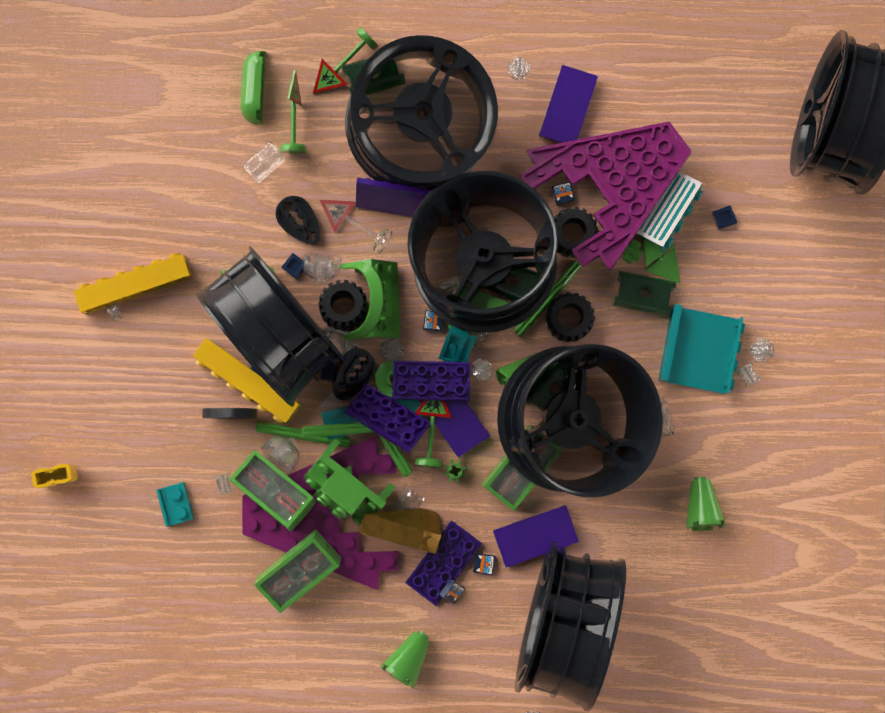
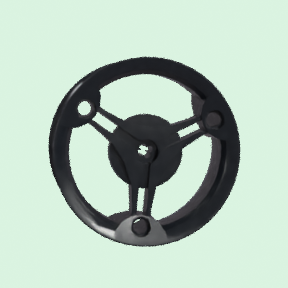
(418, 98)
(843, 116)
(459, 195)
(268, 326)
(642, 429)
(571, 626)

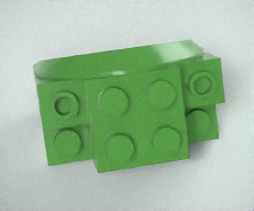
(342, 490)

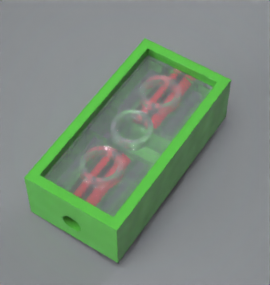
(509, 484)
(273, 490)
(298, 571)

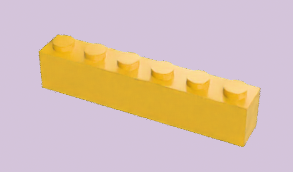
(133, 283)
(243, 378)

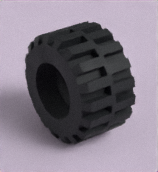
(574, 216)
(343, 290)
(580, 304)

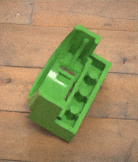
(384, 309)

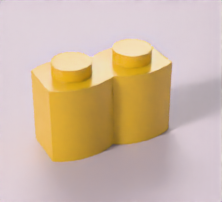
(56, 475)

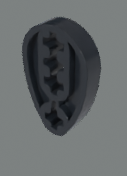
(305, 211)
(363, 375)
(229, 413)

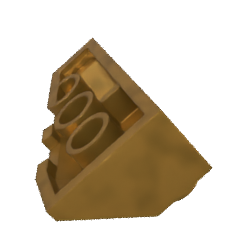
(411, 528)

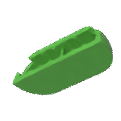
(253, 87)

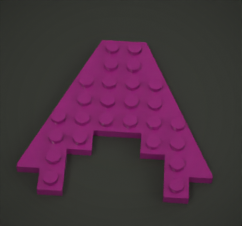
(628, 169)
(354, 564)

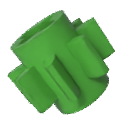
(633, 251)
(459, 473)

